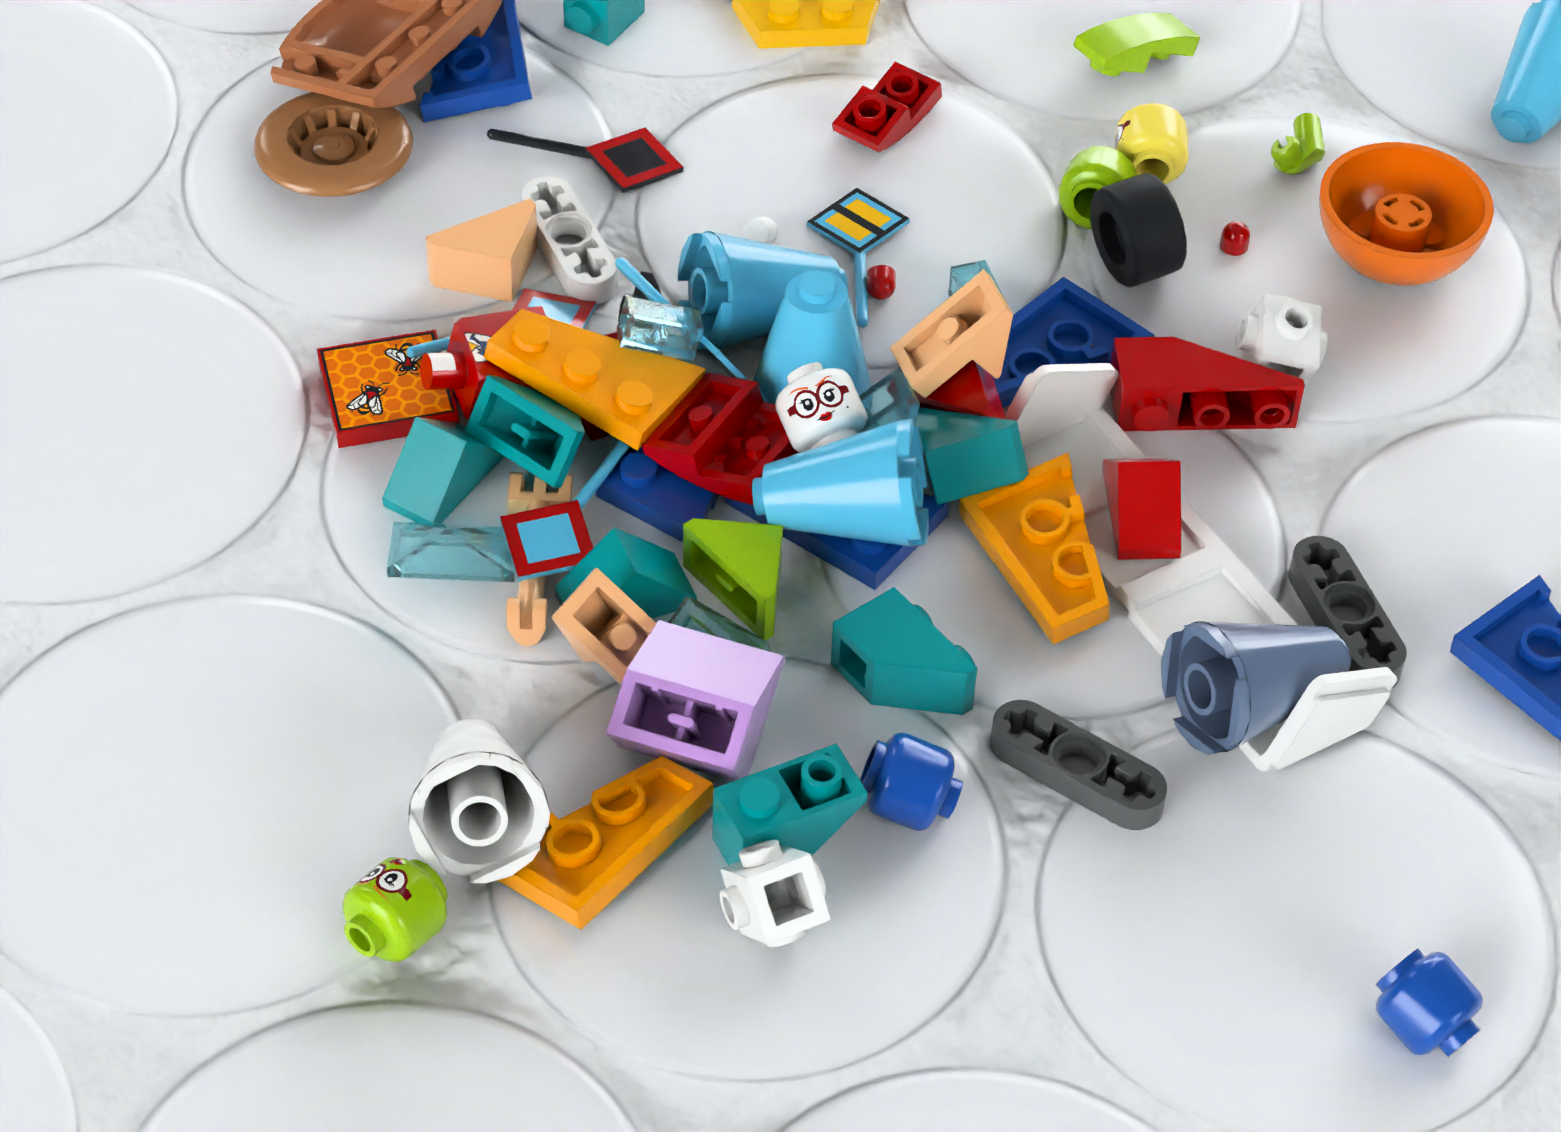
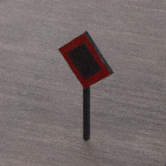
(626, 159)

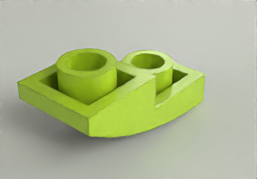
(1131, 41)

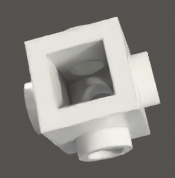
(1283, 336)
(793, 899)

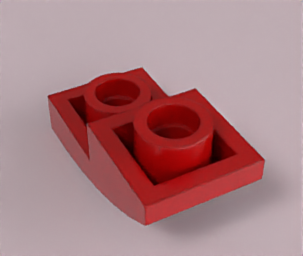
(890, 109)

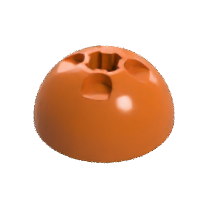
(1404, 212)

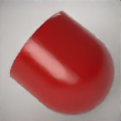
(1235, 238)
(881, 281)

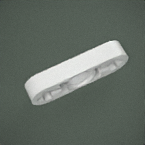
(568, 259)

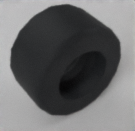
(1138, 229)

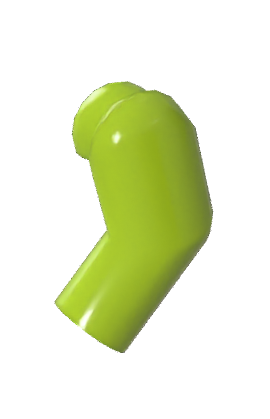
(1303, 149)

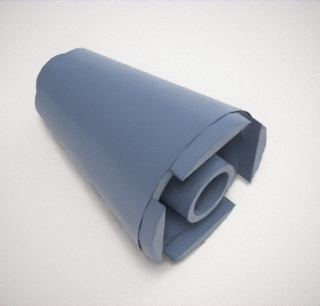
(1243, 677)

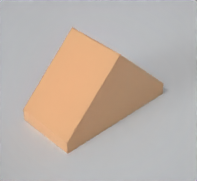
(485, 253)

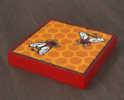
(379, 389)

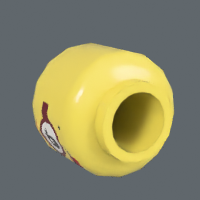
(1154, 140)

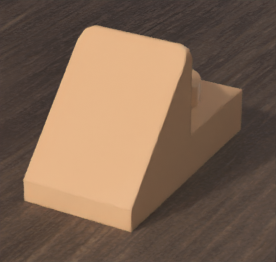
(962, 329)
(603, 624)

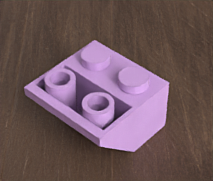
(696, 700)

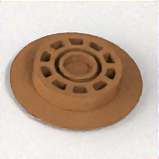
(332, 145)

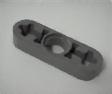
(1349, 588)
(1085, 789)

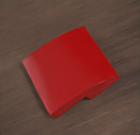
(720, 437)

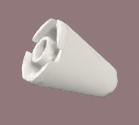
(477, 806)

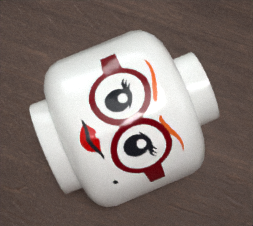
(819, 407)

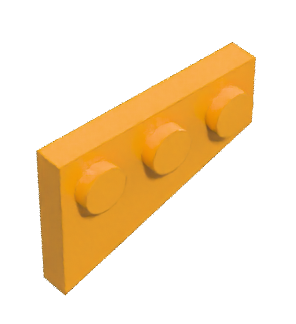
(592, 375)
(1042, 547)
(611, 840)

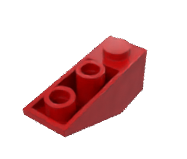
(1193, 387)

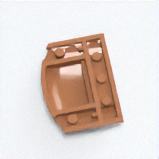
(376, 47)

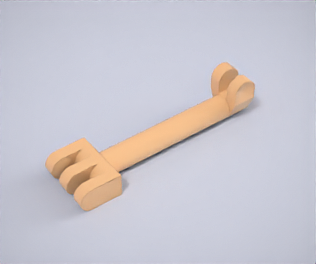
(528, 613)

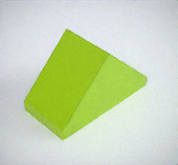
(738, 566)

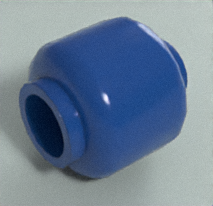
(910, 781)
(1429, 1003)

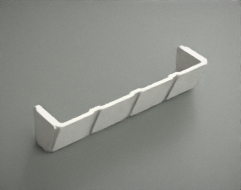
(1063, 414)

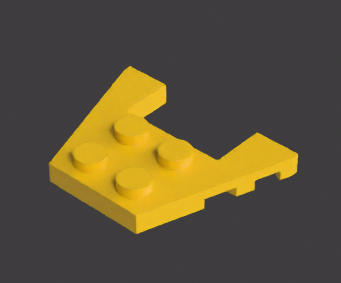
(807, 21)

